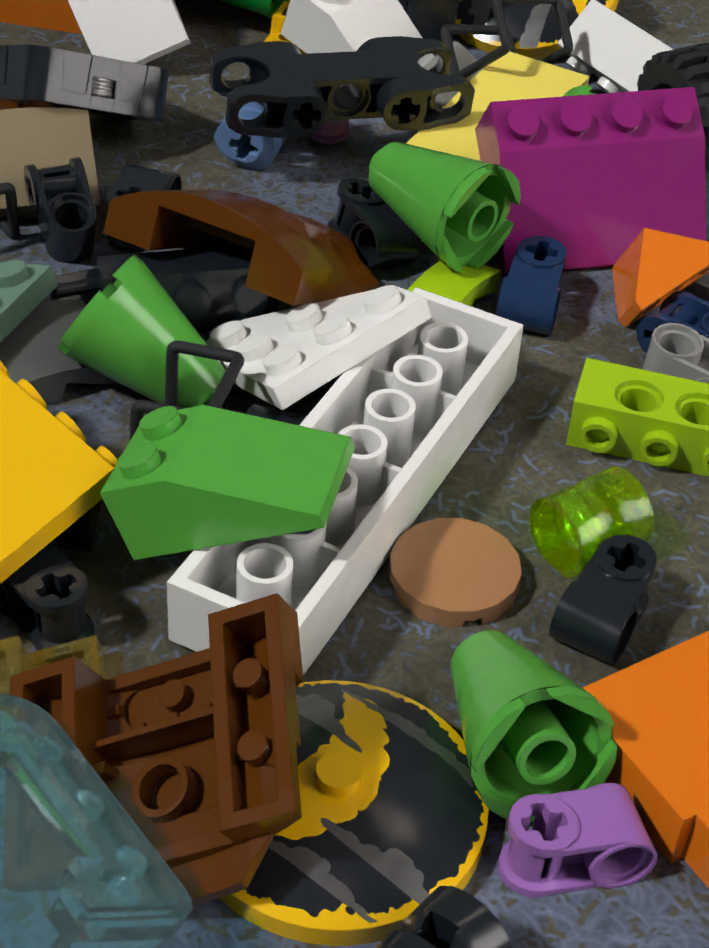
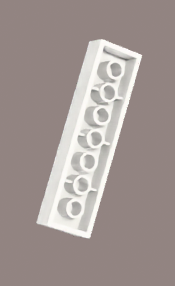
(410, 423)

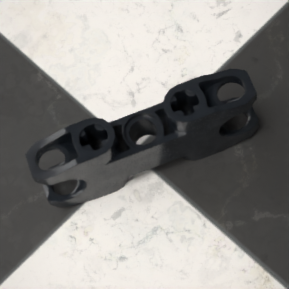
(307, 89)

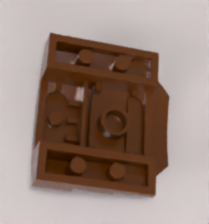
(291, 254)
(195, 742)

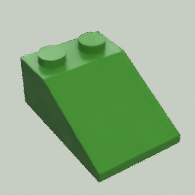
(221, 480)

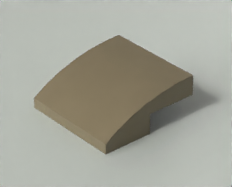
(47, 140)

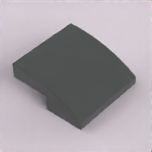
(33, 353)

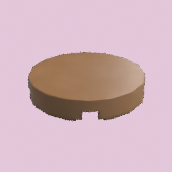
(454, 572)

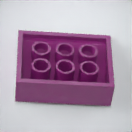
(599, 169)

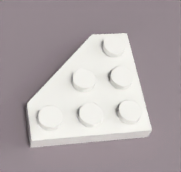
(313, 343)

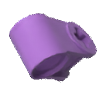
(587, 835)

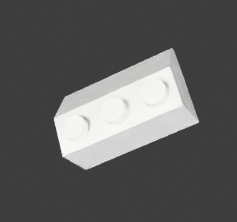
(610, 48)

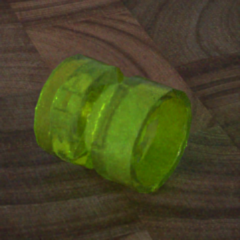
(579, 517)

